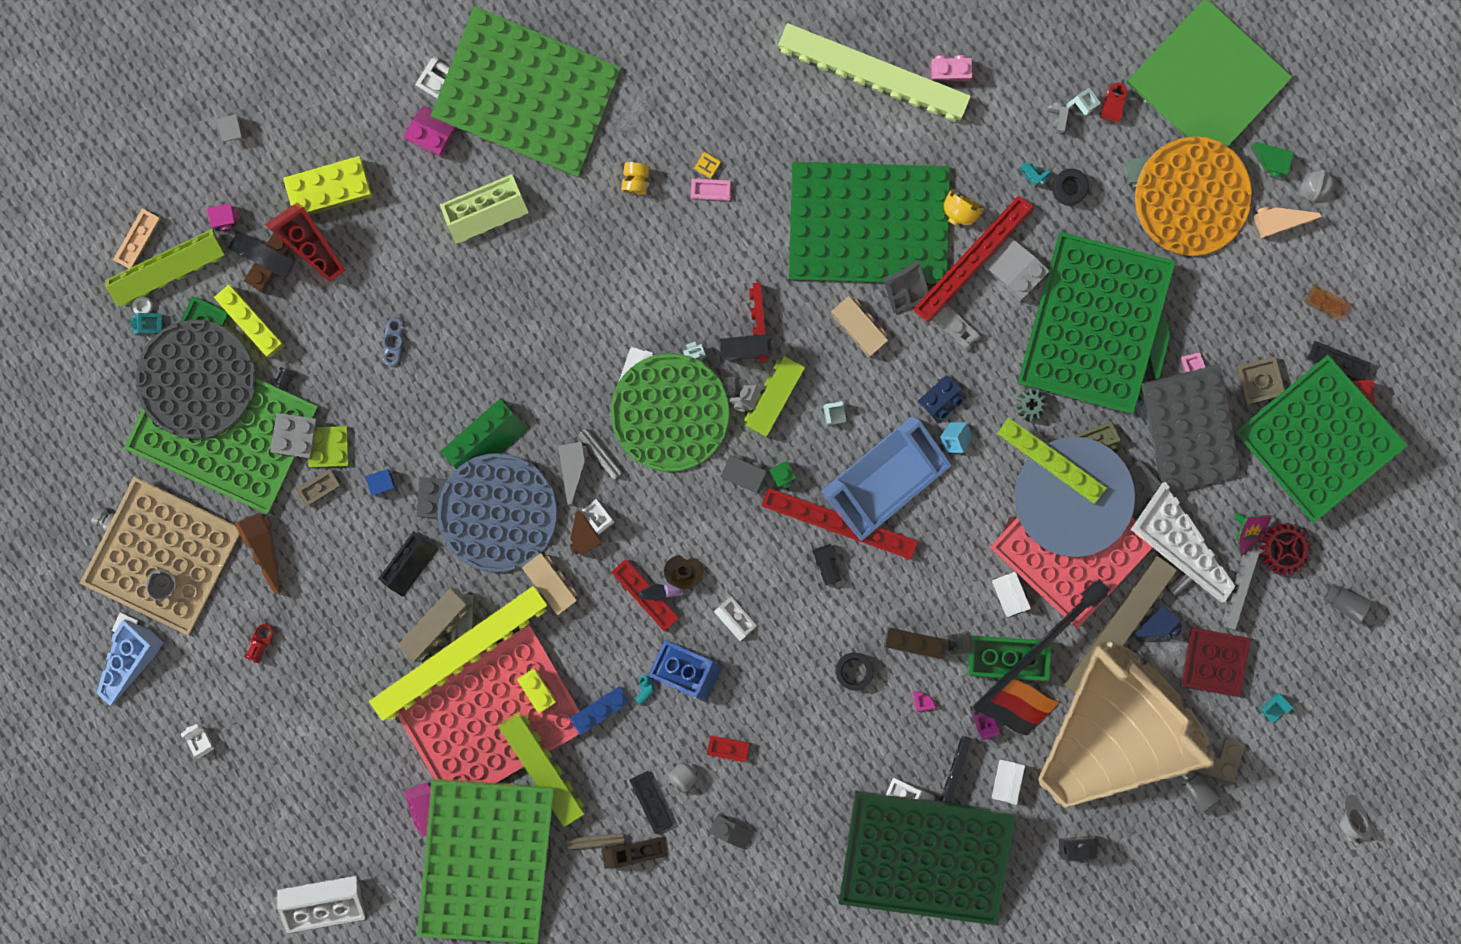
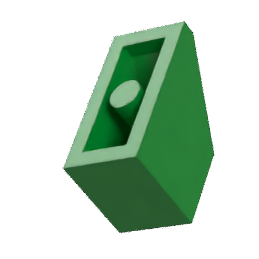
(1273, 159)

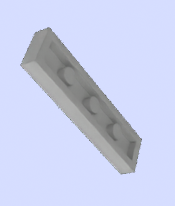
(1237, 598)

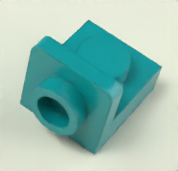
(1031, 173)
(146, 323)

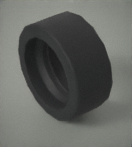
(854, 656)

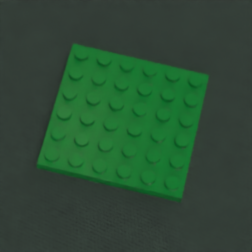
(1321, 439)

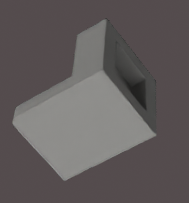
(230, 128)

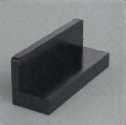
(407, 564)

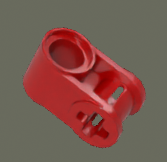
(1114, 105)

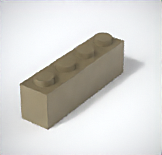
(434, 625)

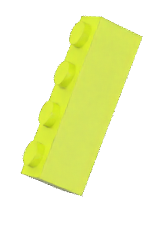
(249, 321)

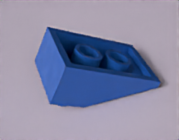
(685, 671)

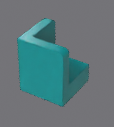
(1275, 707)

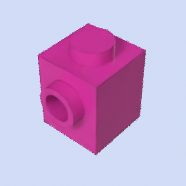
(223, 217)

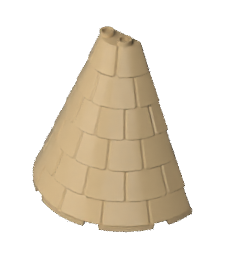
(1122, 731)

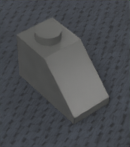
(730, 831)

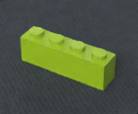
(775, 396)

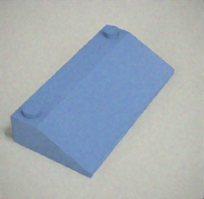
(886, 478)

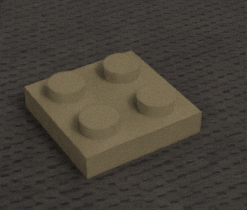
(1260, 380)

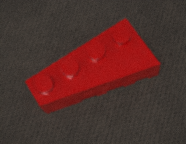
(303, 237)

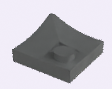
(906, 287)

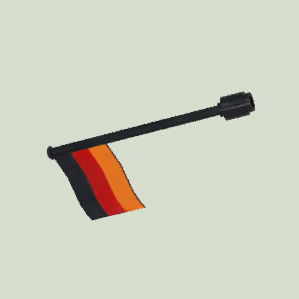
(1018, 703)

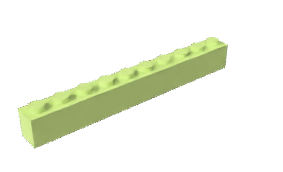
(874, 72)

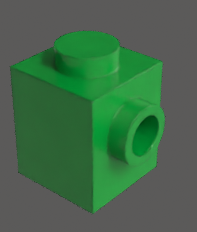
(782, 475)

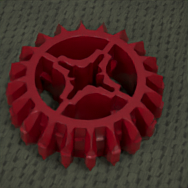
(1299, 560)

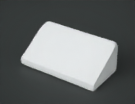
(735, 618)

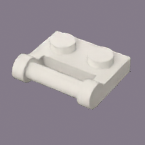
(430, 81)

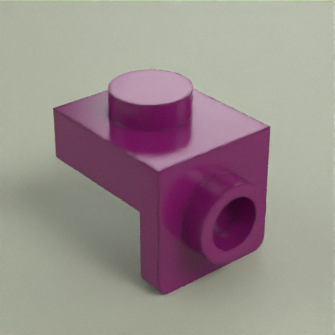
(985, 726)

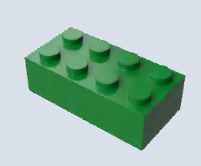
(999, 654)

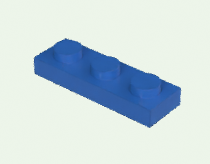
(599, 710)

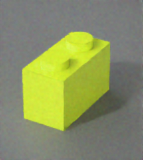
(536, 690)

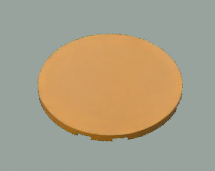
(1193, 196)

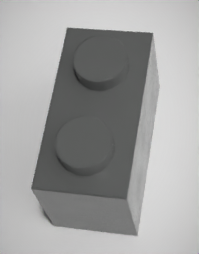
(742, 473)

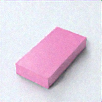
(711, 189)

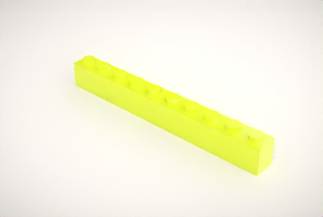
(459, 653)

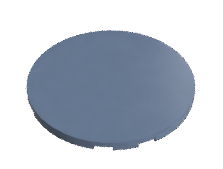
(497, 512)
(1064, 519)

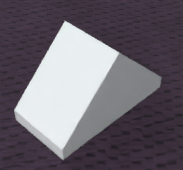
(597, 517)

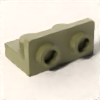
(1104, 434)

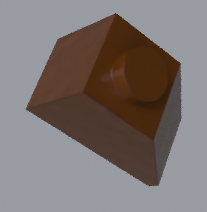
(583, 535)

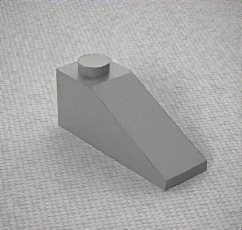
(572, 463)

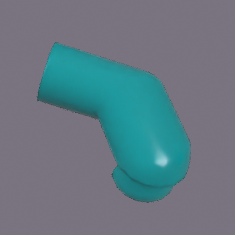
(646, 689)

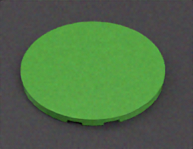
(670, 412)

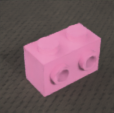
(951, 69)

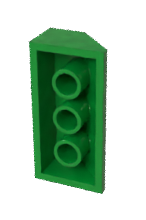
(487, 434)

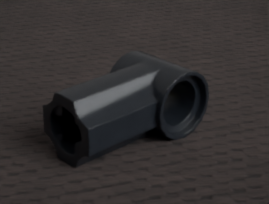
(825, 560)

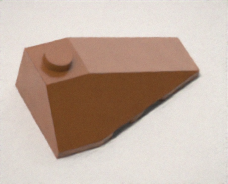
(258, 536)

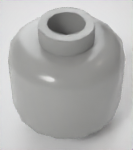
(682, 777)

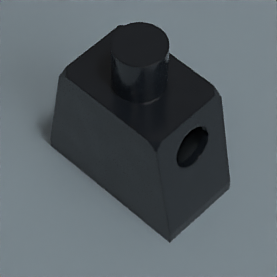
(1078, 848)

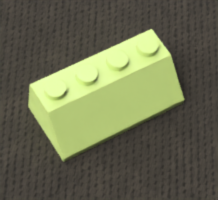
(483, 209)

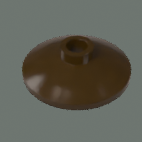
(678, 565)

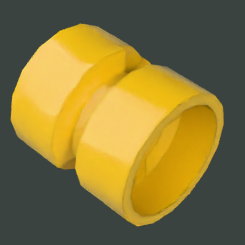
(635, 178)

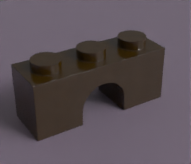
(915, 643)

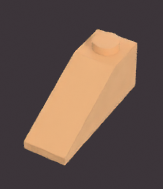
(1280, 219)

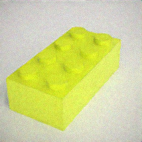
(329, 186)

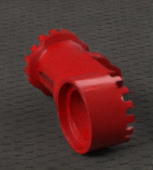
(259, 644)

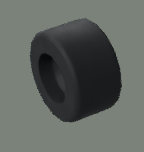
(1079, 178)

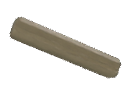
(595, 841)

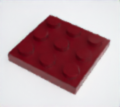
(1215, 661)

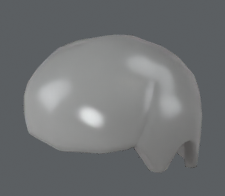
(160, 584)

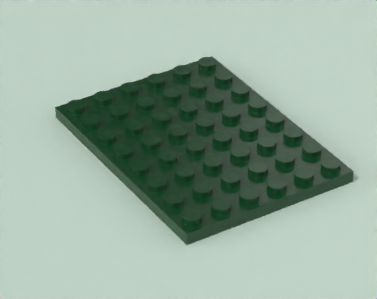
(926, 857)

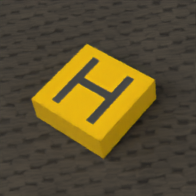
(707, 165)

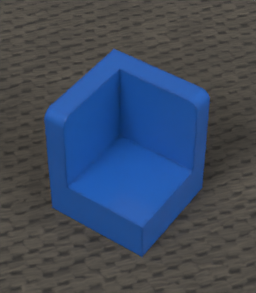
(380, 482)

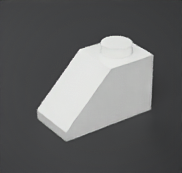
(903, 789)

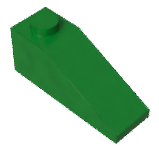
(1159, 347)

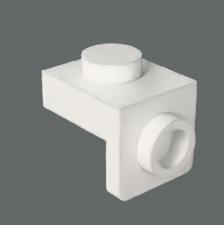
(197, 740)

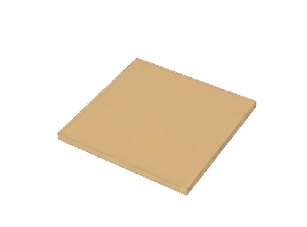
(164, 533)

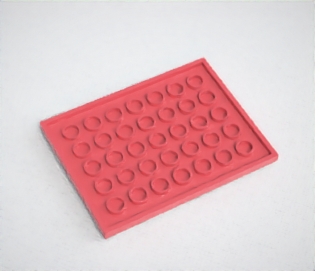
(460, 720)

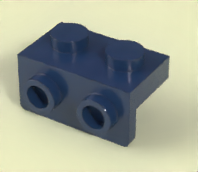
(942, 399)

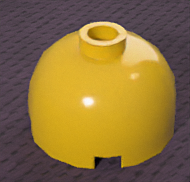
(961, 209)

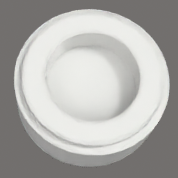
(142, 305)

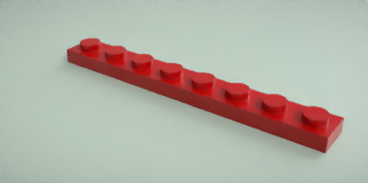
(973, 259)
(833, 522)

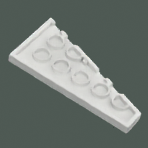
(1178, 540)

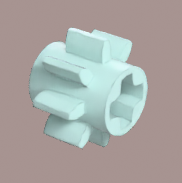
(695, 351)

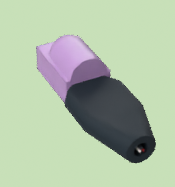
(659, 592)

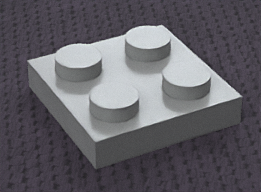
(293, 435)

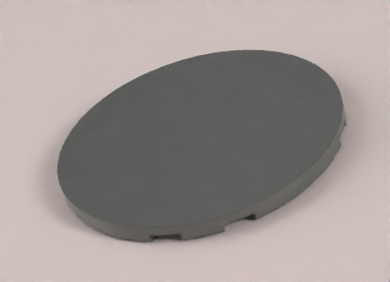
(195, 379)

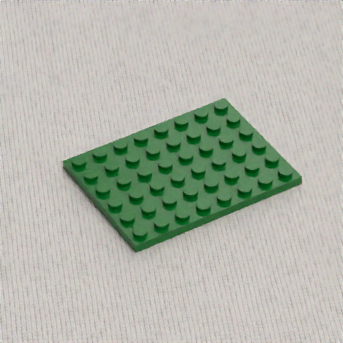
(867, 221)
(1096, 322)

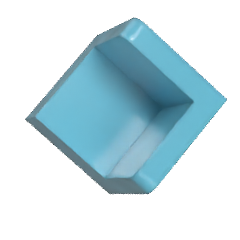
(956, 437)

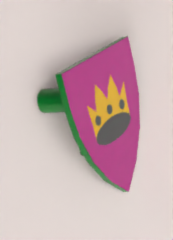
(1251, 530)

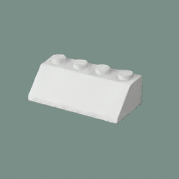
(320, 904)

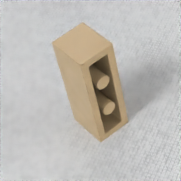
(859, 326)
(550, 583)

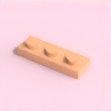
(137, 239)

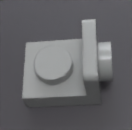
(1060, 120)
(747, 399)

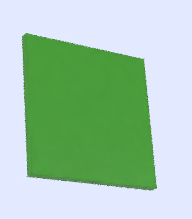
(1209, 77)

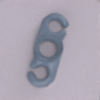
(389, 332)

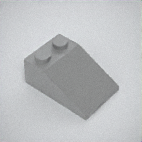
(1015, 268)

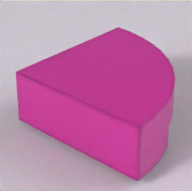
(923, 701)

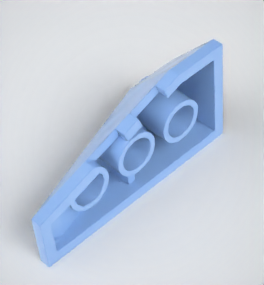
(130, 654)

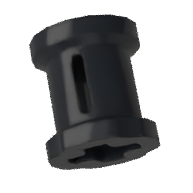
(283, 379)

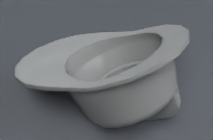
(1317, 187)
(1355, 820)

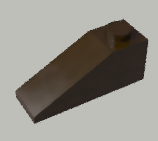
(634, 852)

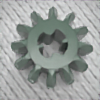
(1026, 399)

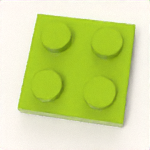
(330, 447)

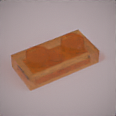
(1326, 302)

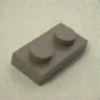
(318, 487)

